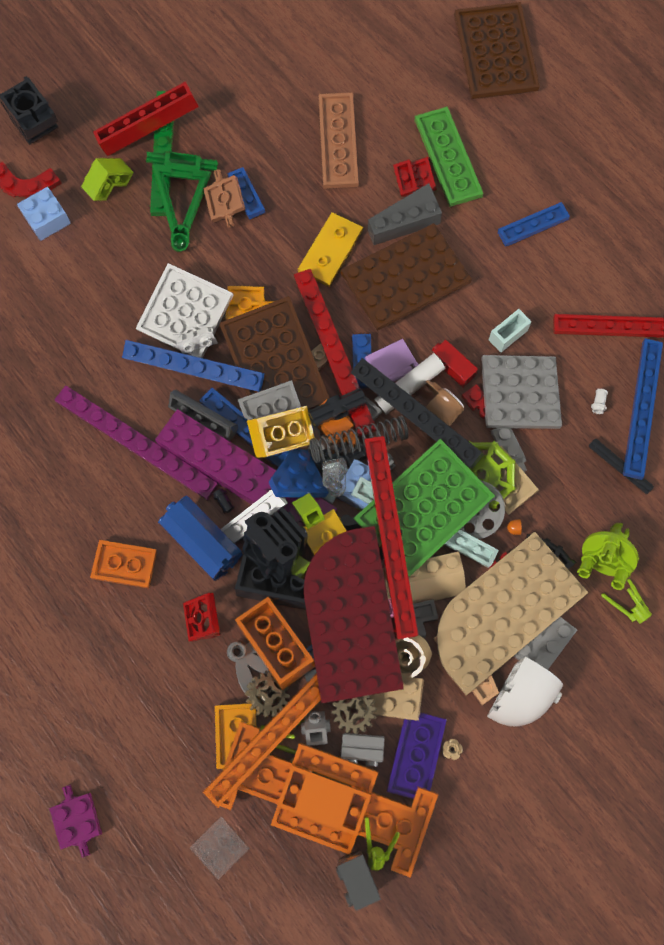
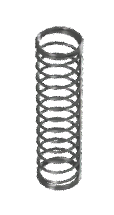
(316, 456)

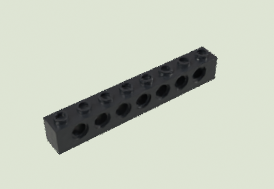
(416, 412)

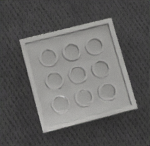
(521, 392)

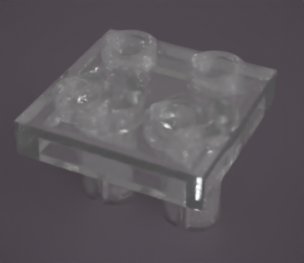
(219, 848)

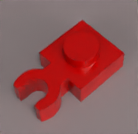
(475, 399)

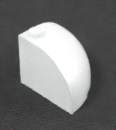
(525, 694)

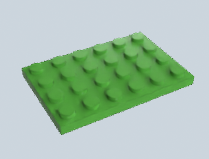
(432, 503)

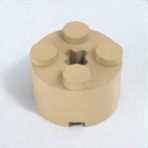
(419, 655)

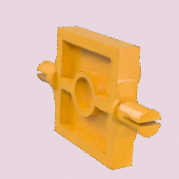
(244, 300)

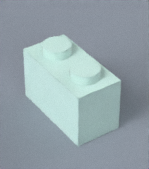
(509, 330)

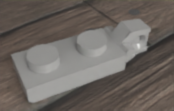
(507, 439)

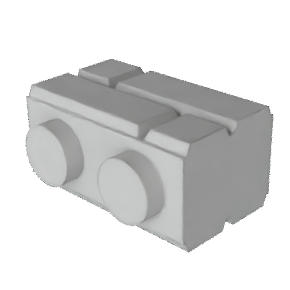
(363, 748)

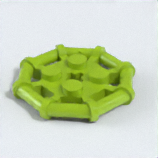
(493, 469)

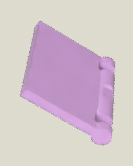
(393, 360)

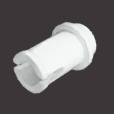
(600, 401)

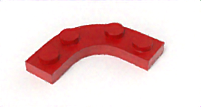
(27, 187)

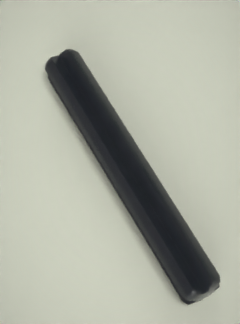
(618, 464)

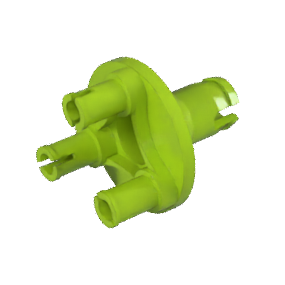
(610, 555)

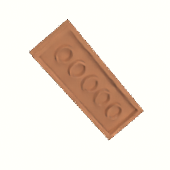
(338, 140)

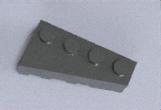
(405, 216)

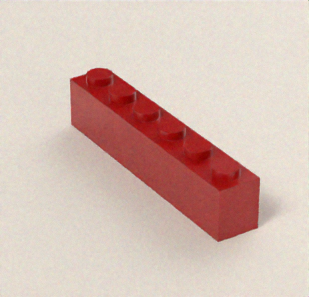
(145, 119)

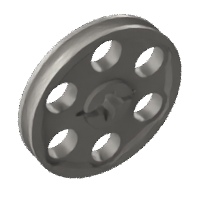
(486, 513)

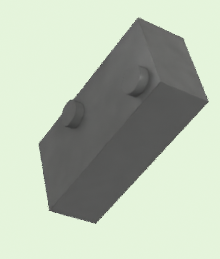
(358, 880)

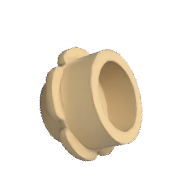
(452, 754)

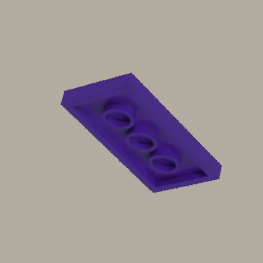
(416, 755)

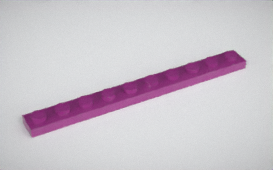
(136, 442)

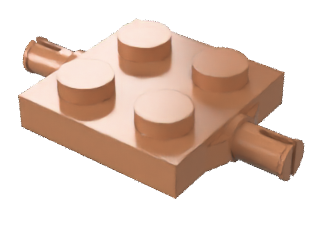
(224, 198)

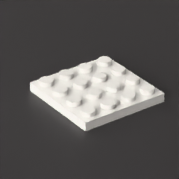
(183, 306)

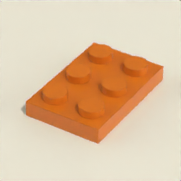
(124, 564)

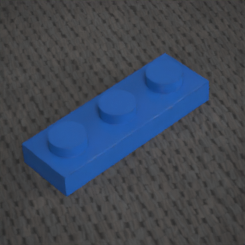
(251, 201)
(361, 348)

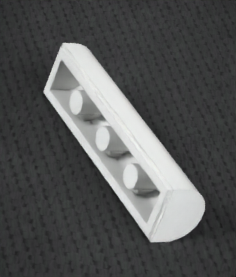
(415, 379)

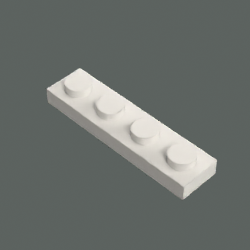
(268, 503)

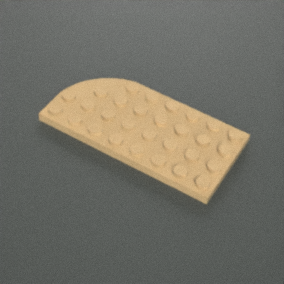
(504, 612)

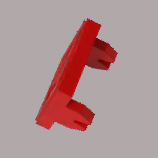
(192, 608)

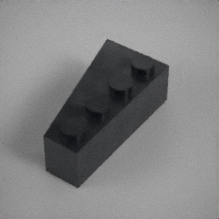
(254, 586)

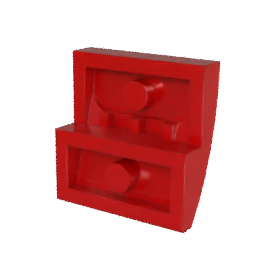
(414, 175)

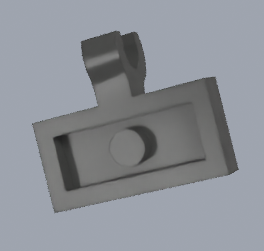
(424, 613)

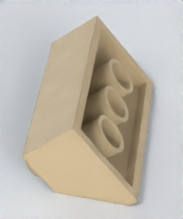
(436, 579)

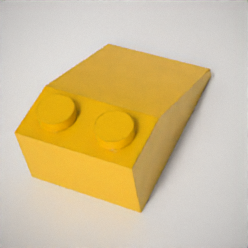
(280, 431)

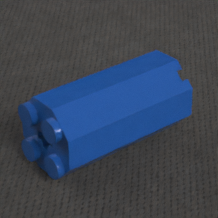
(200, 537)

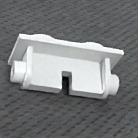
(189, 342)

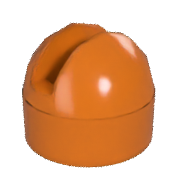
(514, 527)

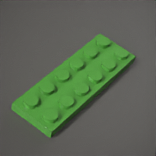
(448, 156)

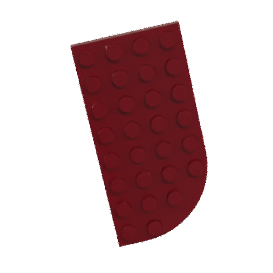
(351, 618)

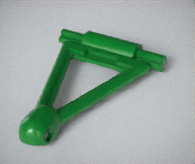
(186, 167)

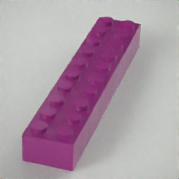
(223, 461)

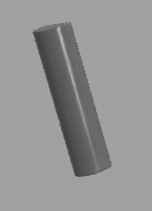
(203, 415)

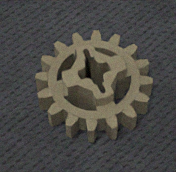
(261, 700)
(351, 719)

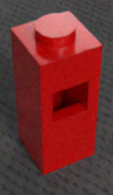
(455, 363)

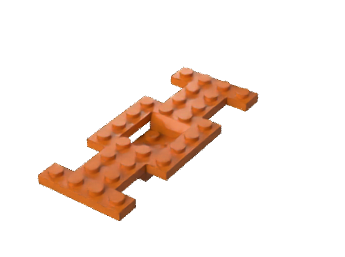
(330, 810)

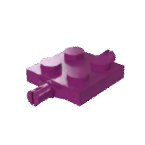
(75, 821)

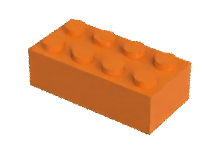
(275, 643)

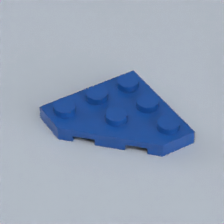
(298, 477)

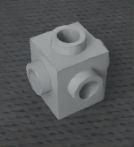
(315, 728)

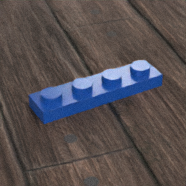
(533, 224)

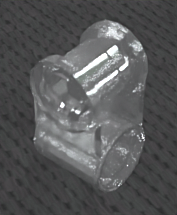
(335, 476)

